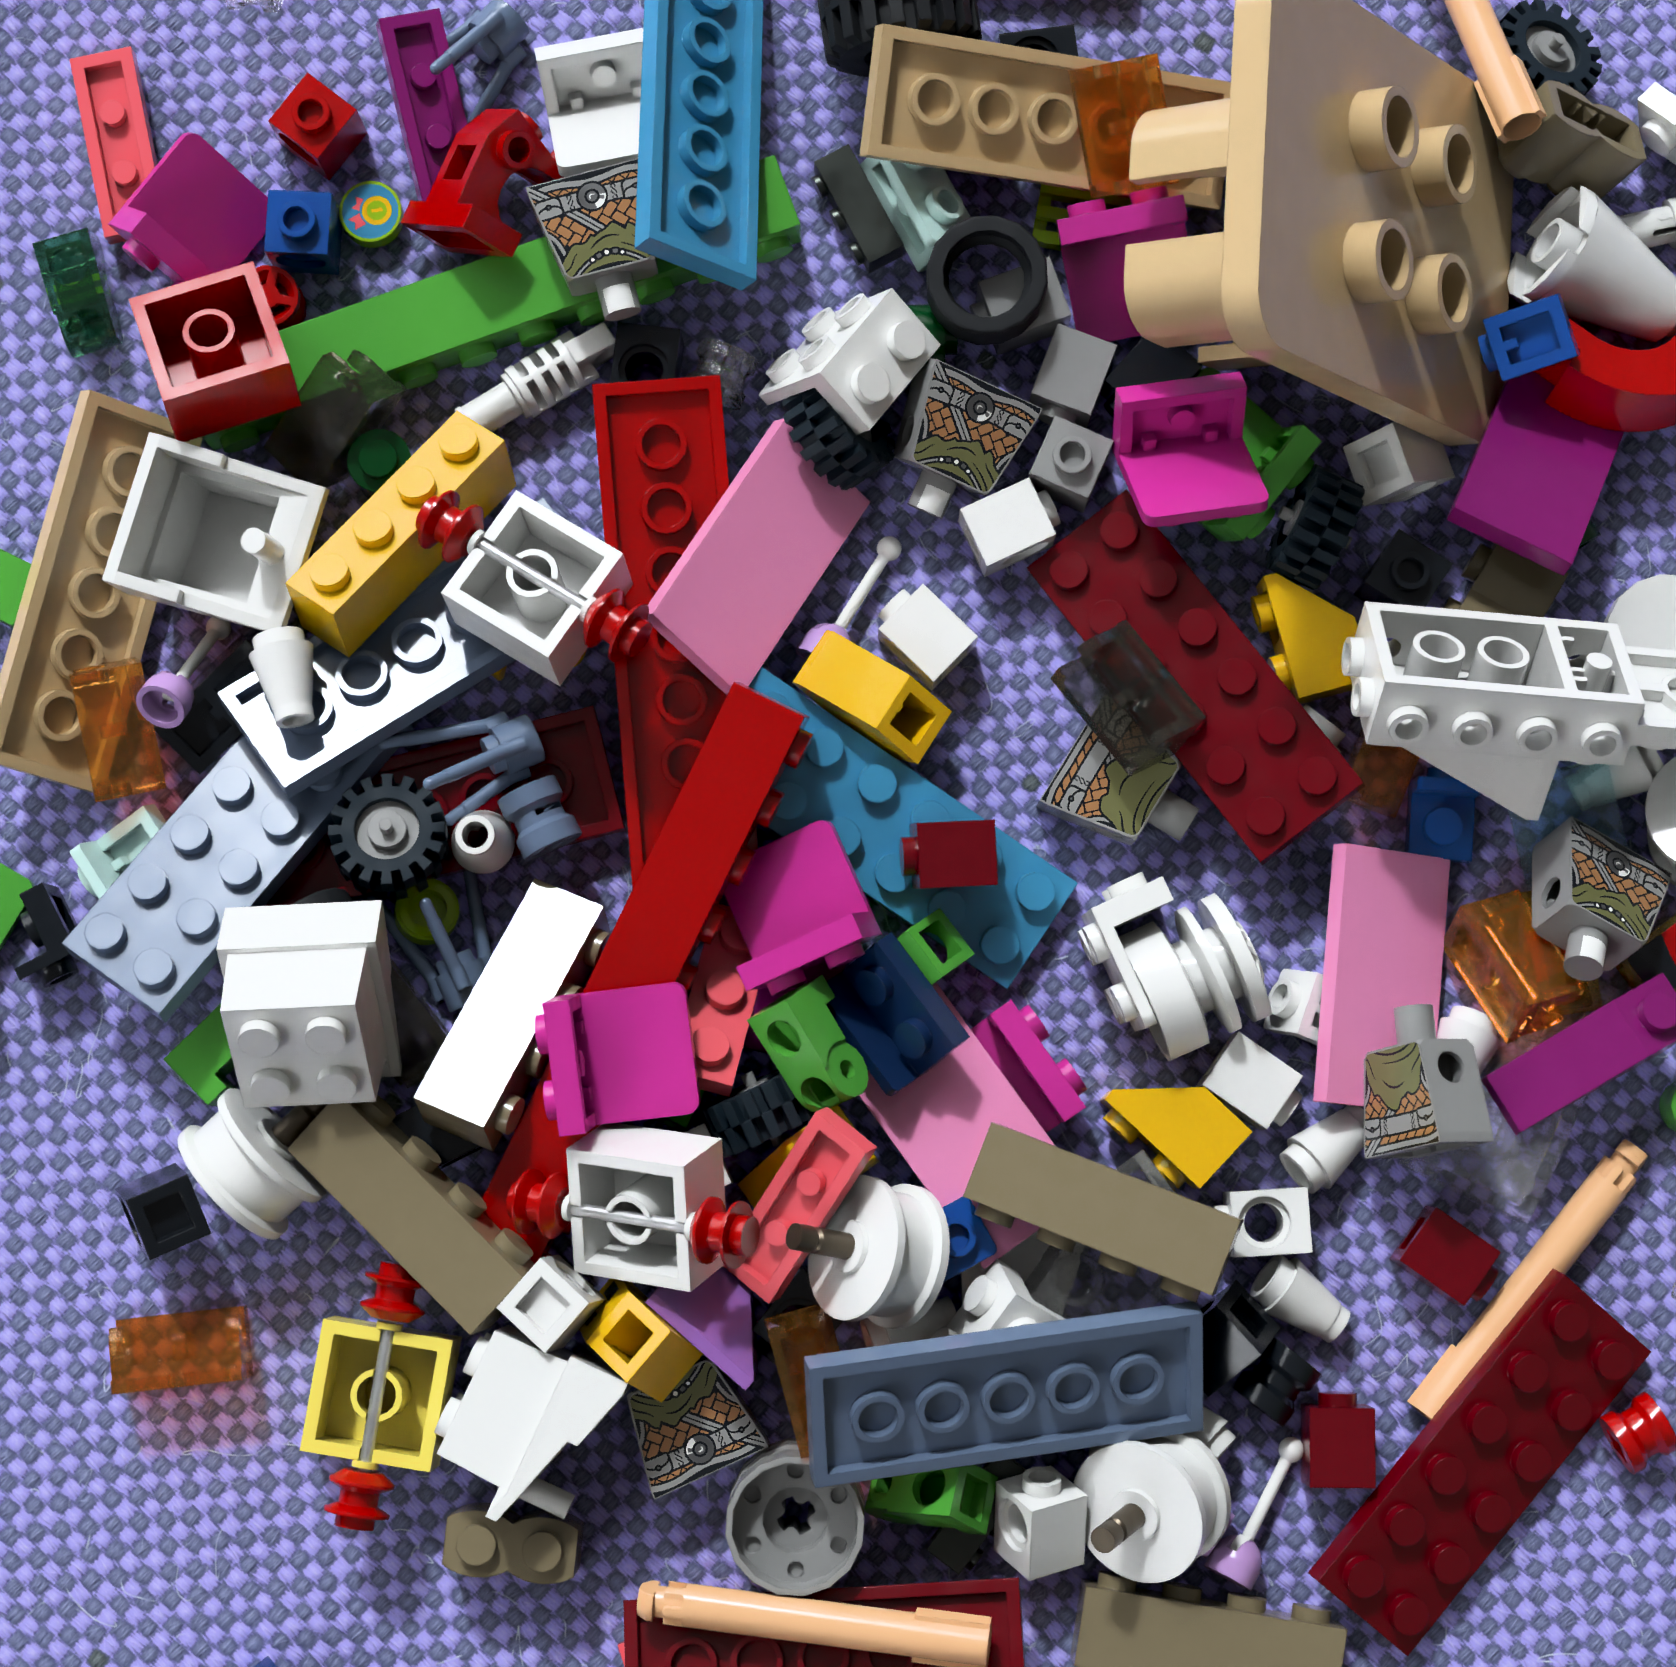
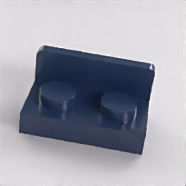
(893, 1015)

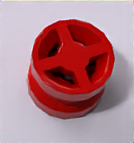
(282, 291)
(1638, 1432)

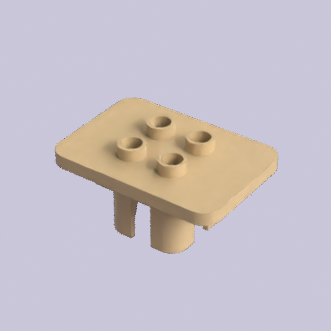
(1353, 219)

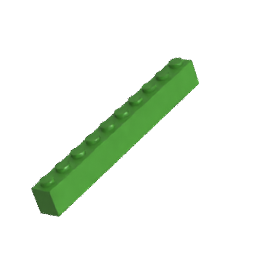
(485, 308)

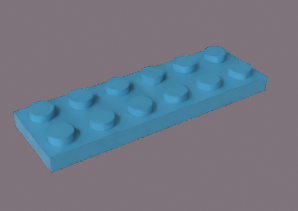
(701, 136)
(871, 805)

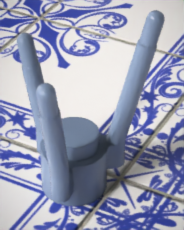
(490, 35)
(509, 748)
(459, 970)

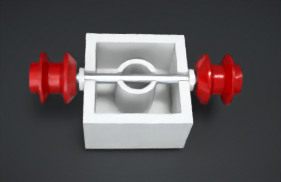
(534, 583)
(640, 1207)

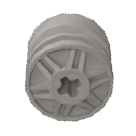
(780, 1550)

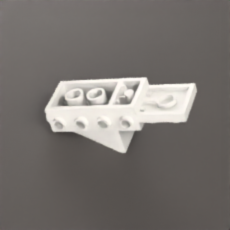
(1502, 698)

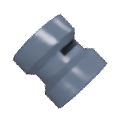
(539, 817)

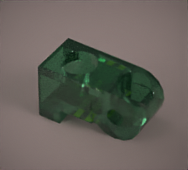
(79, 291)

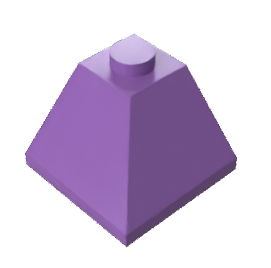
(717, 1321)

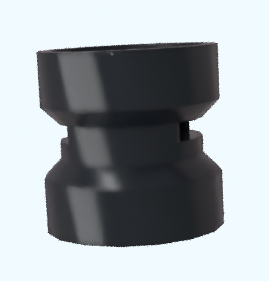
(1277, 1381)

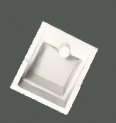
(213, 534)
(308, 1002)
(523, 1414)

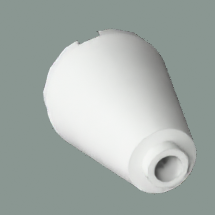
(1596, 268)

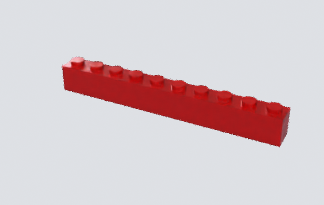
(675, 896)

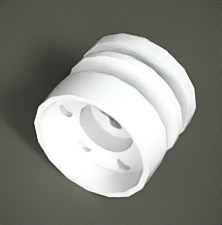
(1197, 976)

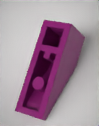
(1586, 1055)

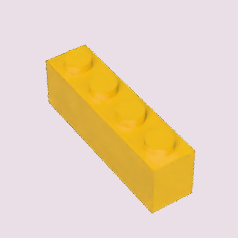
(376, 553)

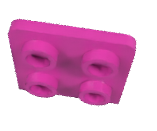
(192, 214)
(1095, 254)
(1187, 450)
(800, 909)
(1015, 1045)
(618, 1056)

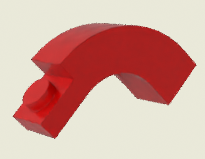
(1615, 385)

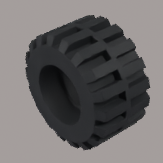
(851, 24)

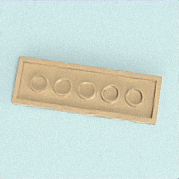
(996, 110)
(66, 609)

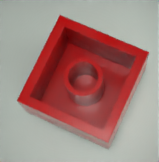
(215, 352)

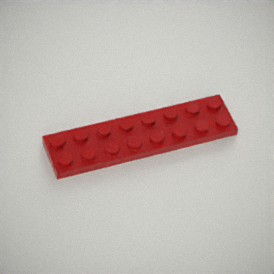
(658, 484)

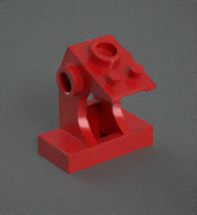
(464, 199)

